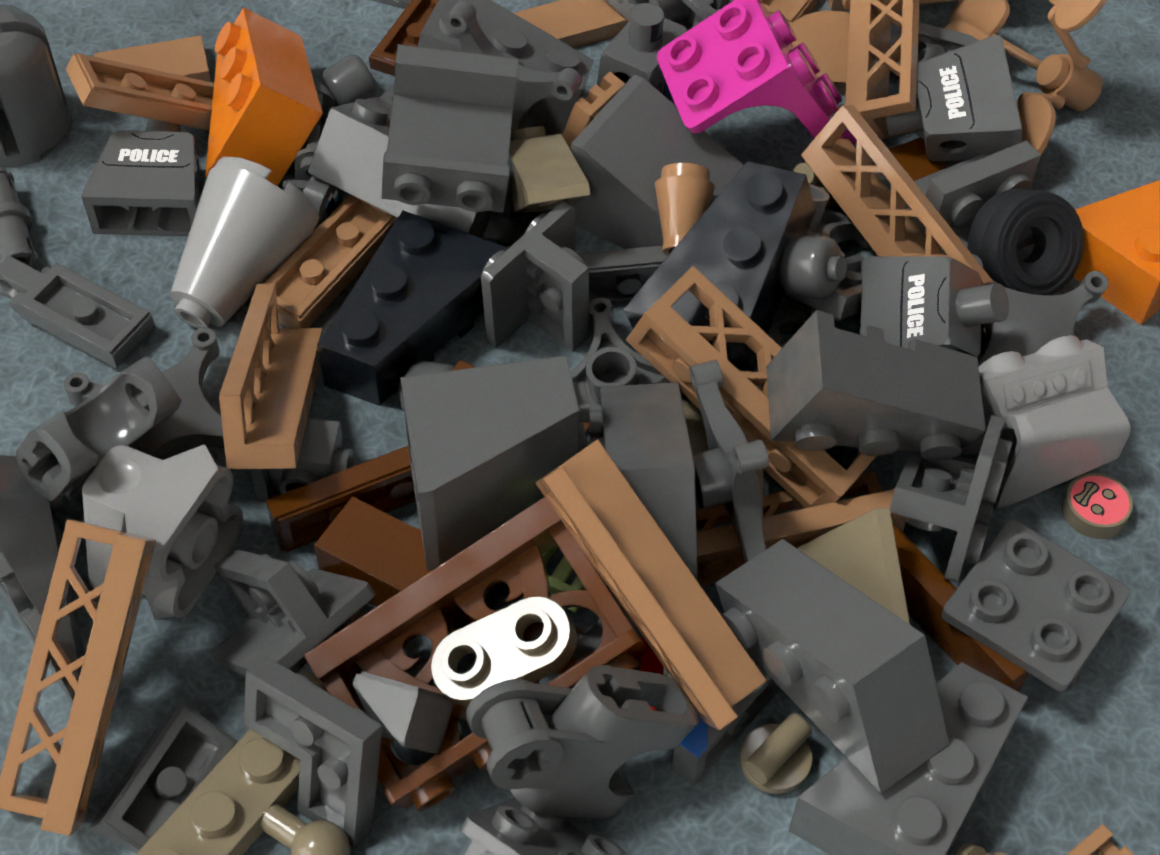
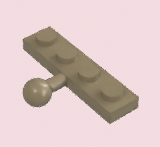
(243, 800)

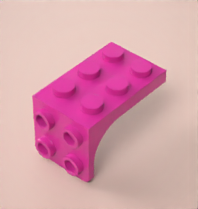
(742, 62)

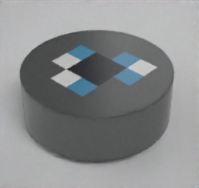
(323, 197)

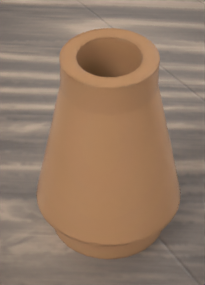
(682, 199)

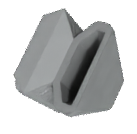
(1052, 413)
(168, 500)

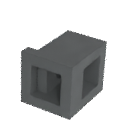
(319, 457)

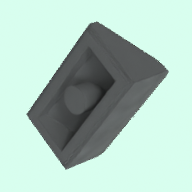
(162, 777)

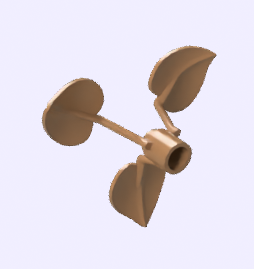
(1061, 77)

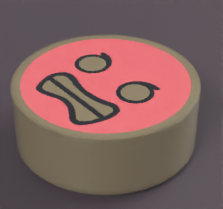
(1097, 505)

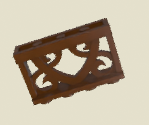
(380, 638)

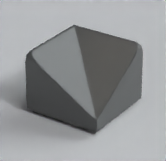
(406, 712)

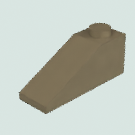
(542, 172)

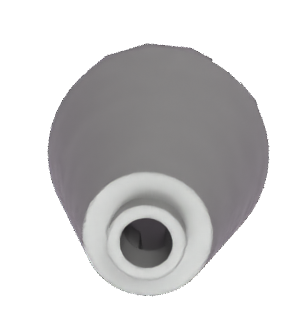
(237, 240)

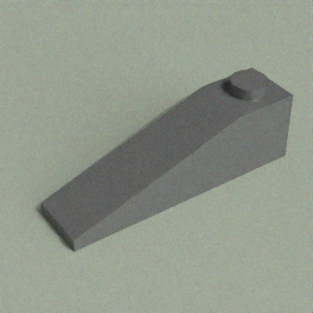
(28, 558)

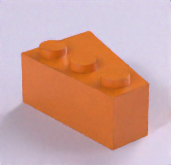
(261, 95)
(1125, 247)

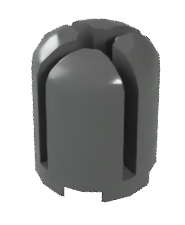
(28, 91)

